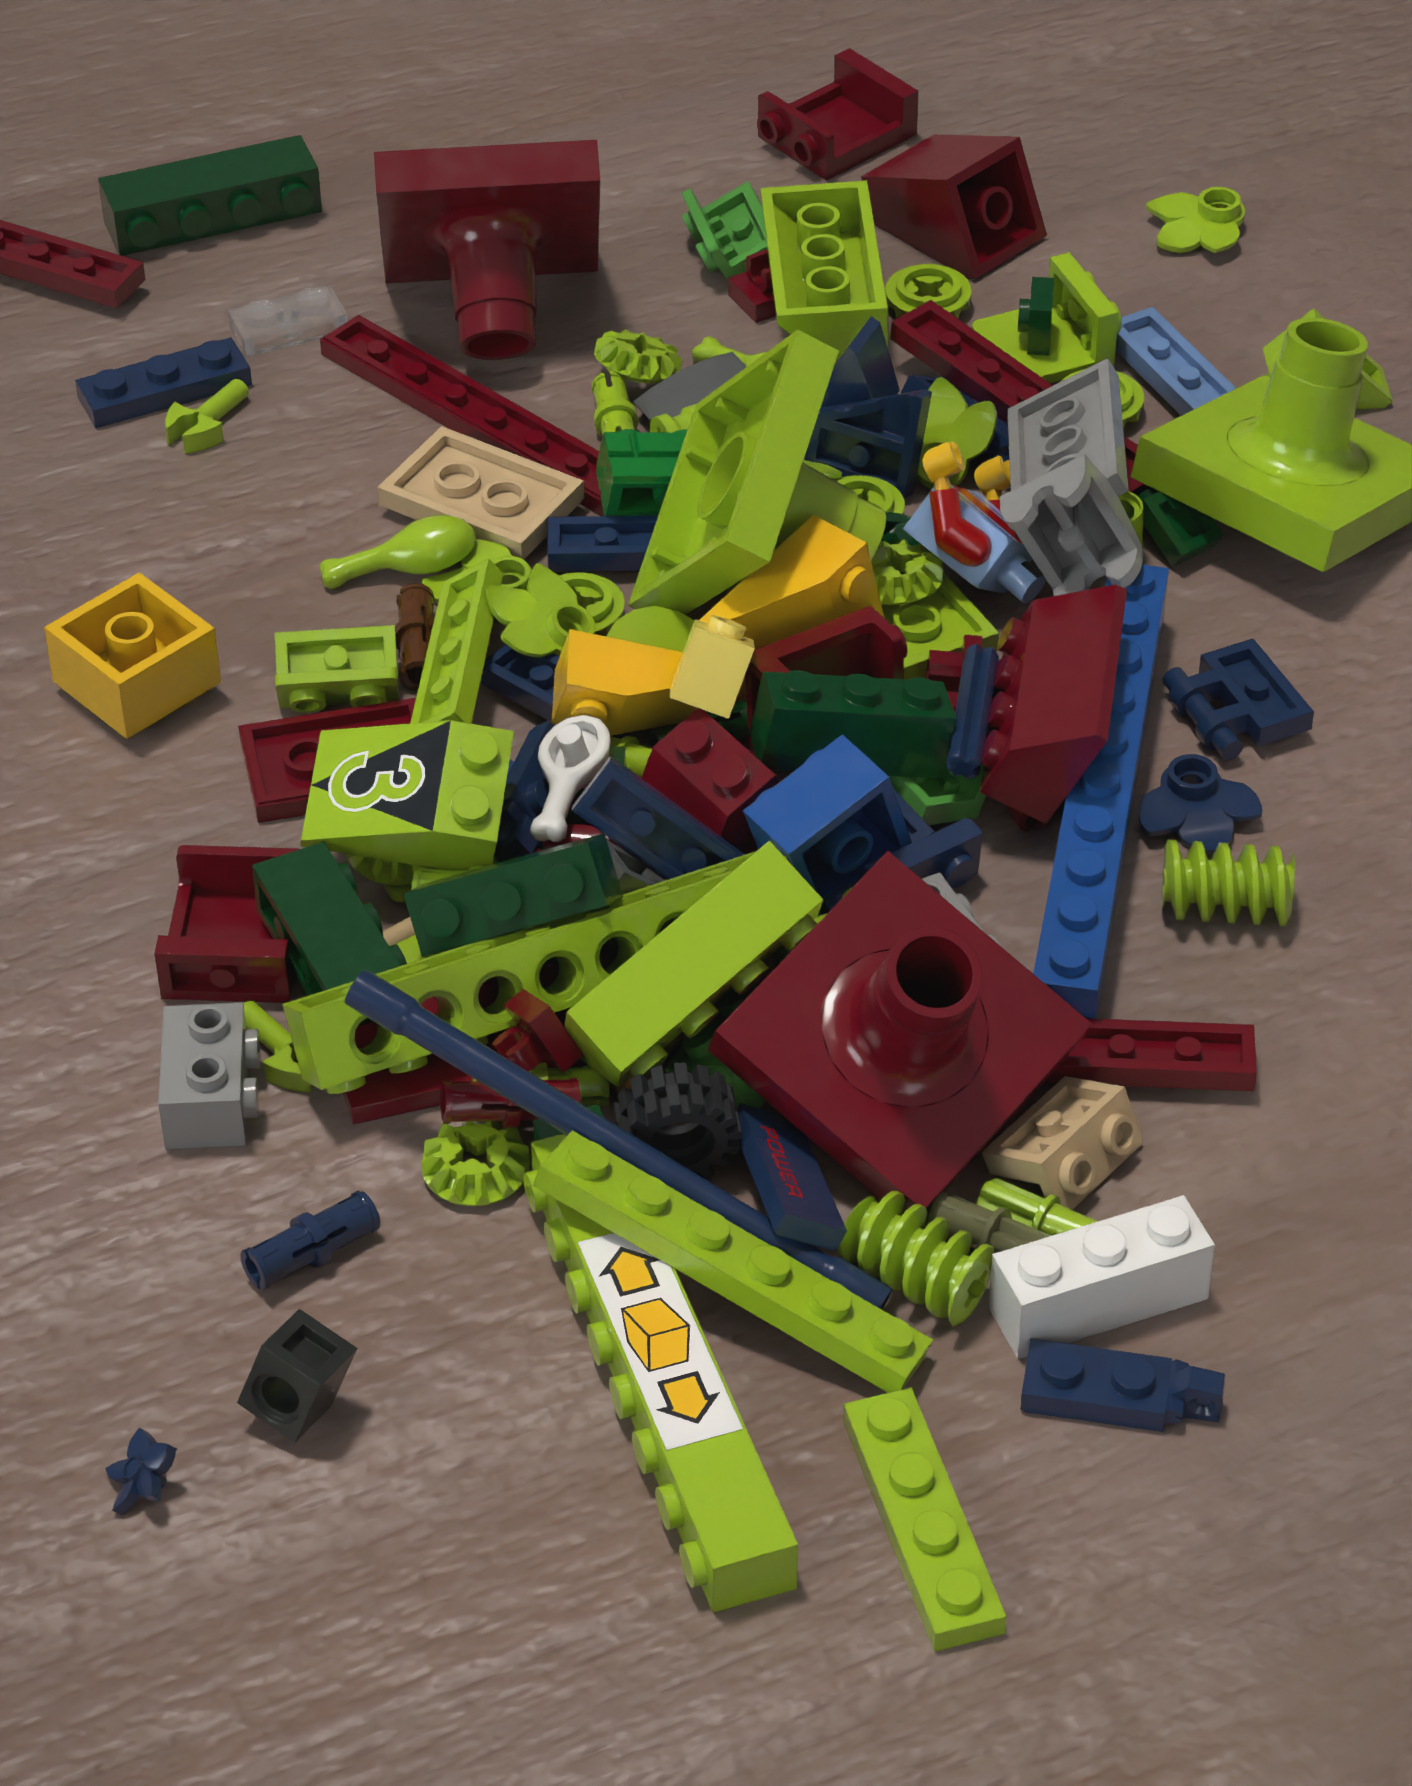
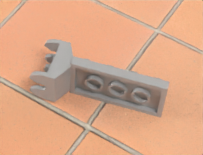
(1069, 482)

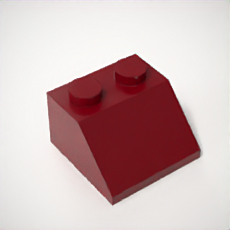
(709, 776)

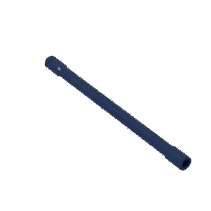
(406, 1017)

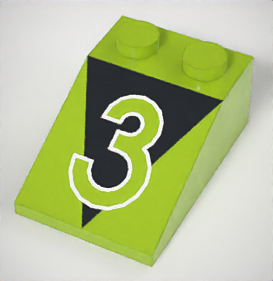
(410, 793)

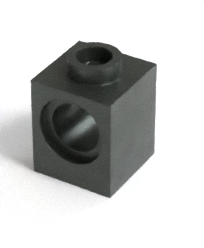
(296, 1375)

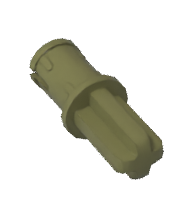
(985, 1225)

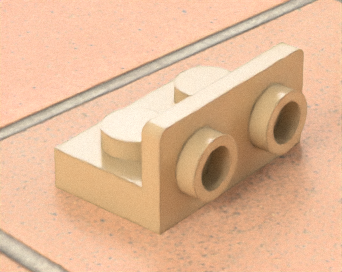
(1068, 1139)

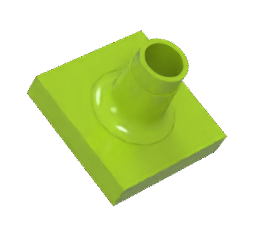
(1289, 454)
(745, 481)

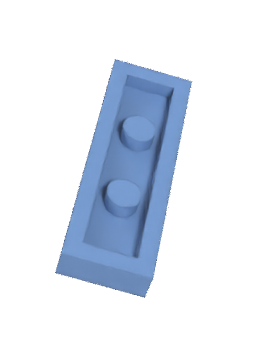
(1169, 361)

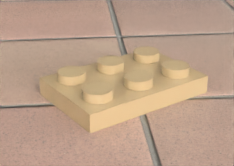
(486, 486)

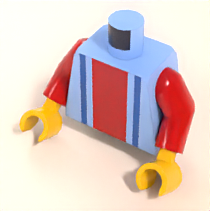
(969, 529)

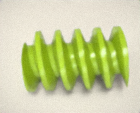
(1228, 882)
(917, 1257)

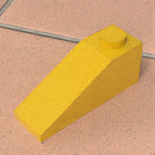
(617, 683)

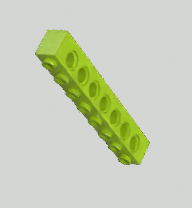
(326, 1027)

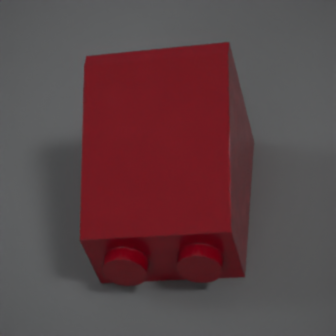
(959, 200)

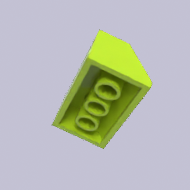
(824, 260)
(692, 966)

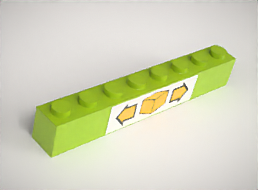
(679, 1405)

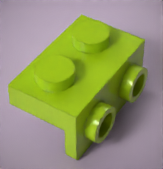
(336, 667)

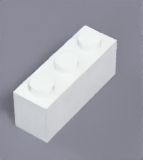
(1101, 1275)

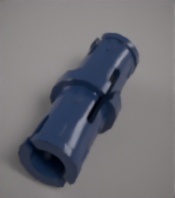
(310, 1240)

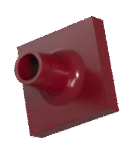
(490, 227)
(899, 1036)

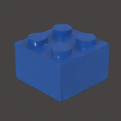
(830, 816)

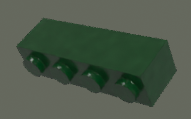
(210, 195)

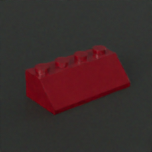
(1052, 698)

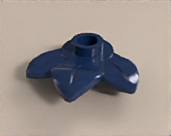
(1197, 804)

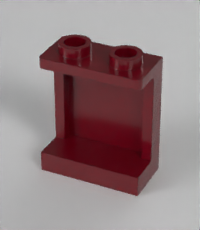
(843, 121)
(844, 646)
(215, 934)

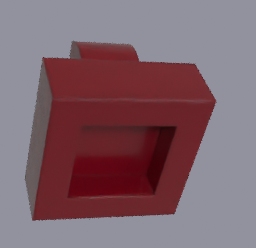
(754, 288)
(536, 1036)

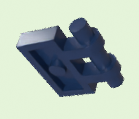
(1254, 695)

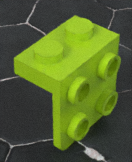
(1081, 325)

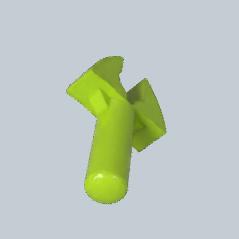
(201, 425)
(279, 1068)

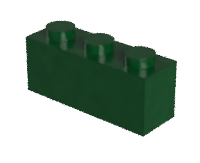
(892, 721)
(513, 894)
(319, 912)

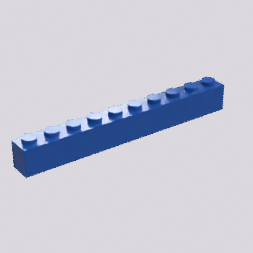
(1099, 813)

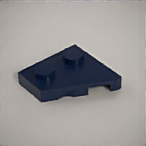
(874, 438)

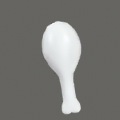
(569, 761)

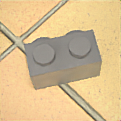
(205, 1075)

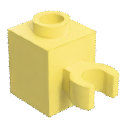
(713, 665)

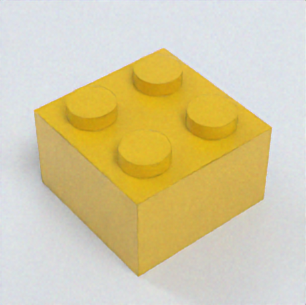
(133, 655)

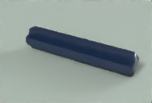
(972, 711)

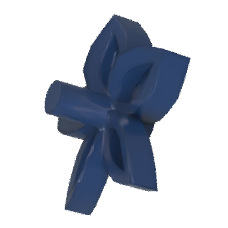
(142, 1470)

